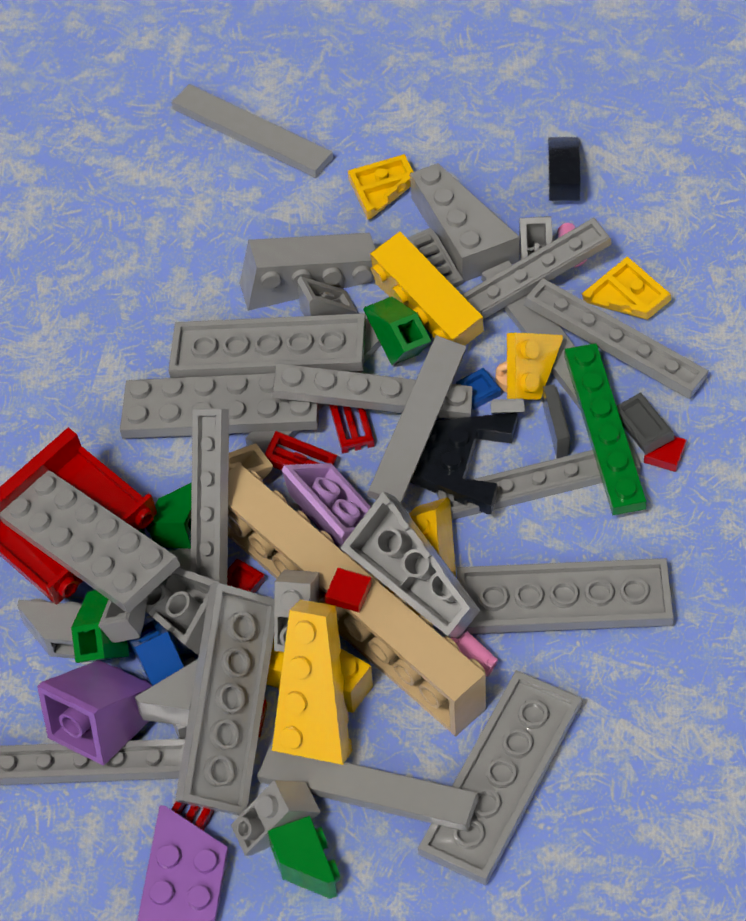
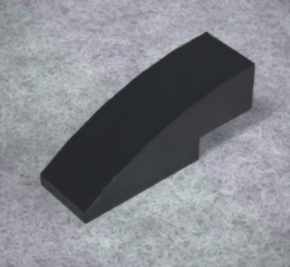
(563, 169)

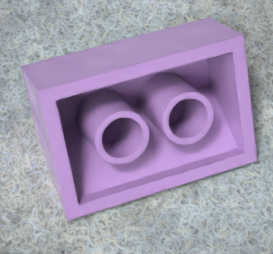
(326, 498)

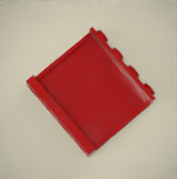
(90, 476)

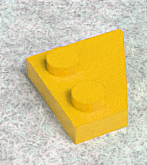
(380, 183)
(628, 291)
(530, 363)

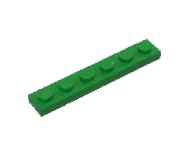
(605, 429)

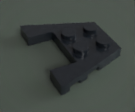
(450, 452)

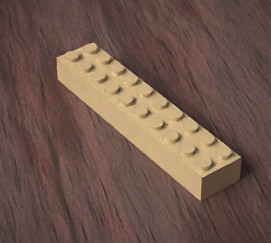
(384, 630)

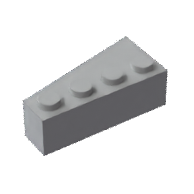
(462, 223)
(277, 263)
(405, 561)
(181, 606)

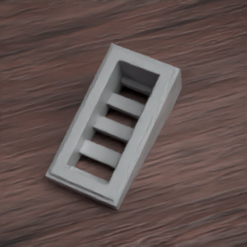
(428, 244)
(120, 625)

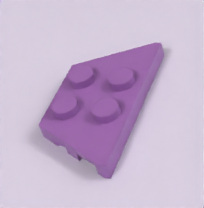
(182, 872)

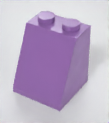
(92, 709)

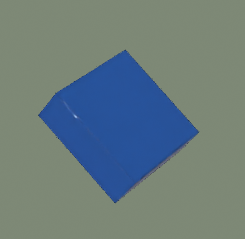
(483, 387)

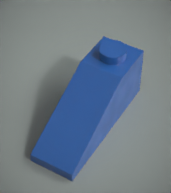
(156, 652)

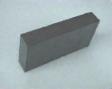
(556, 421)
(644, 423)

